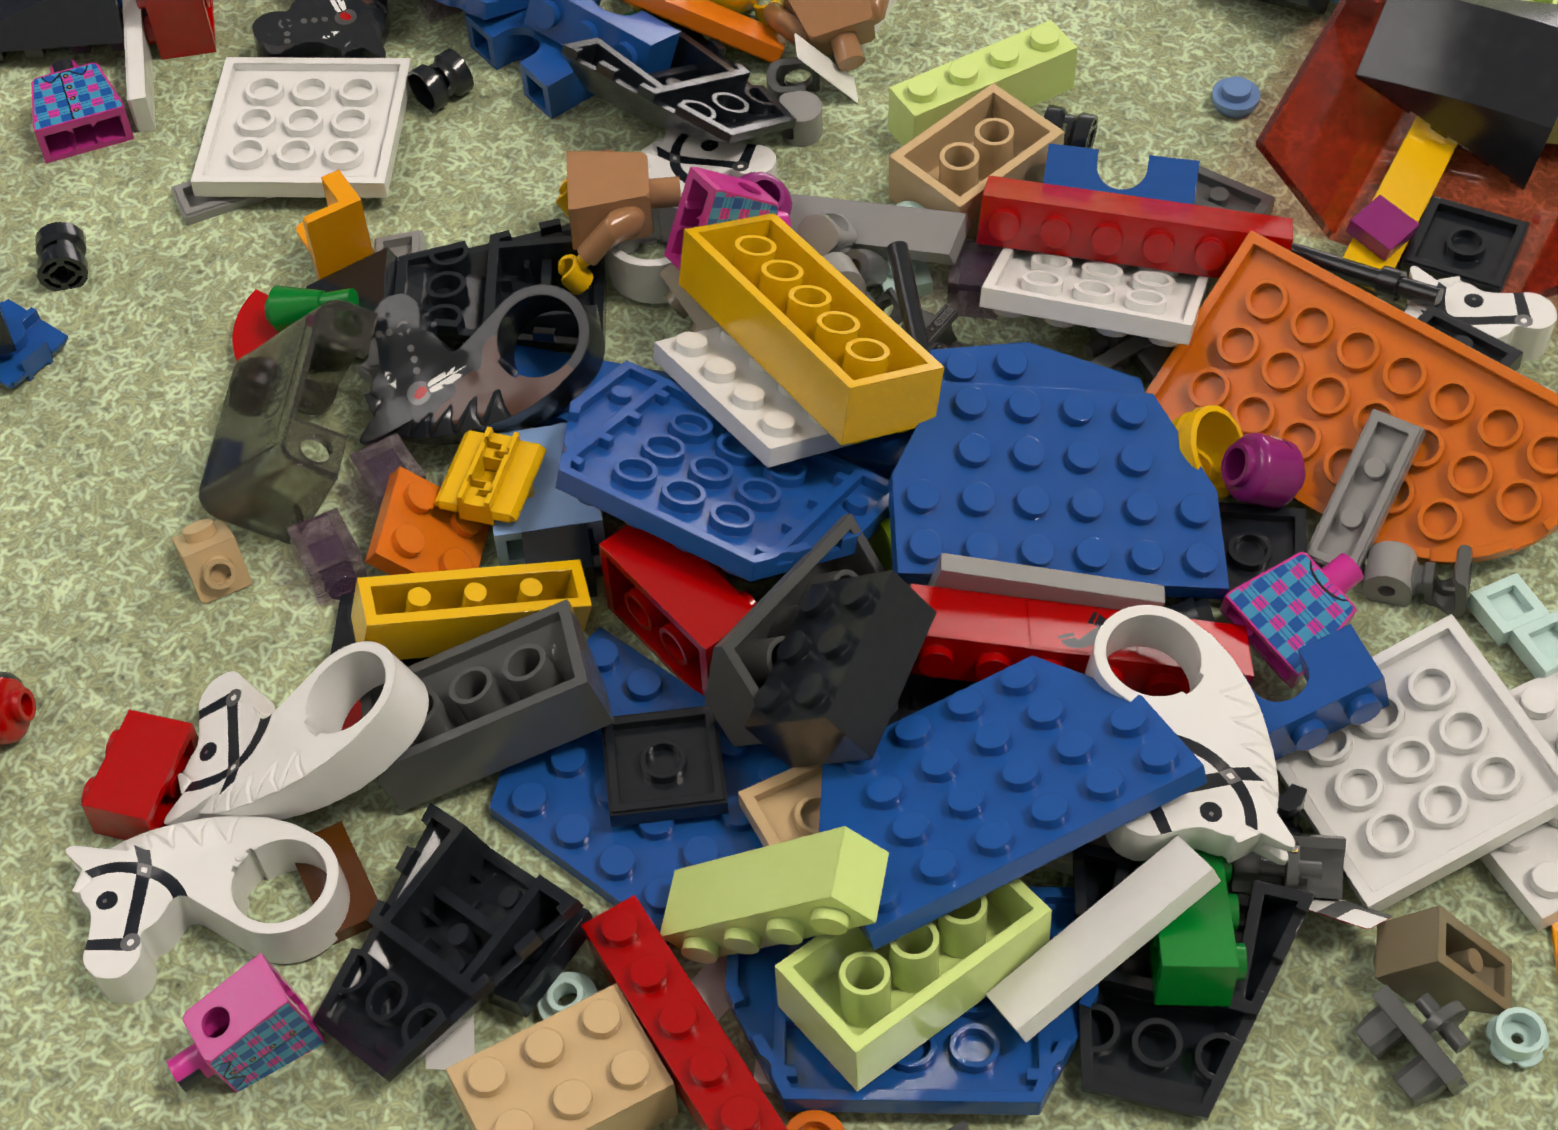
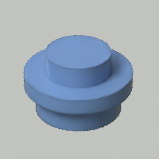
(1235, 97)

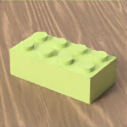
(883, 1003)

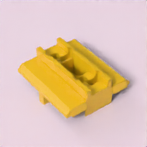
(490, 477)

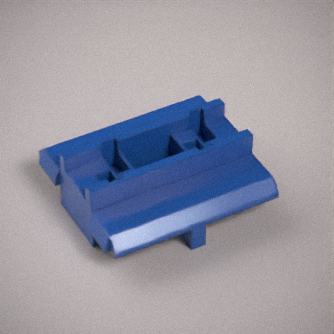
(34, 342)

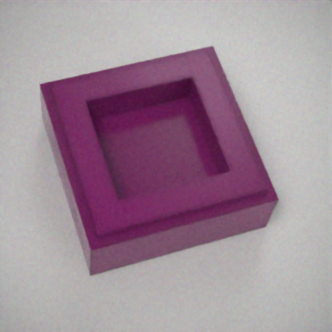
(1382, 227)

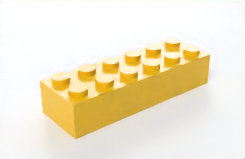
(810, 328)

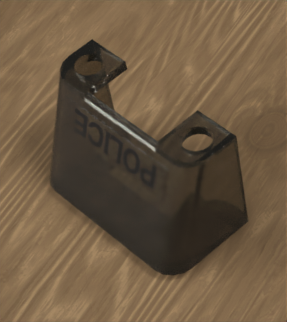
(256, 458)

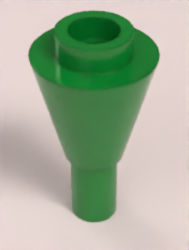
(290, 304)

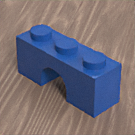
(636, 36)
(544, 70)
(1165, 177)
(1339, 691)

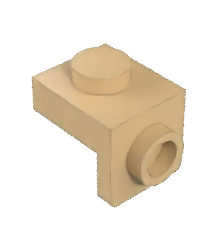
(212, 559)

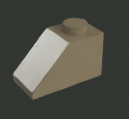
(1444, 958)

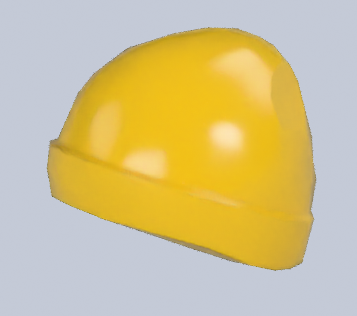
(1205, 438)

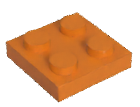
(418, 535)

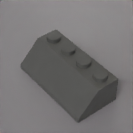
(750, 648)
(498, 704)

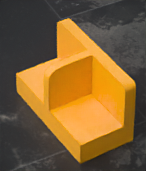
(337, 232)

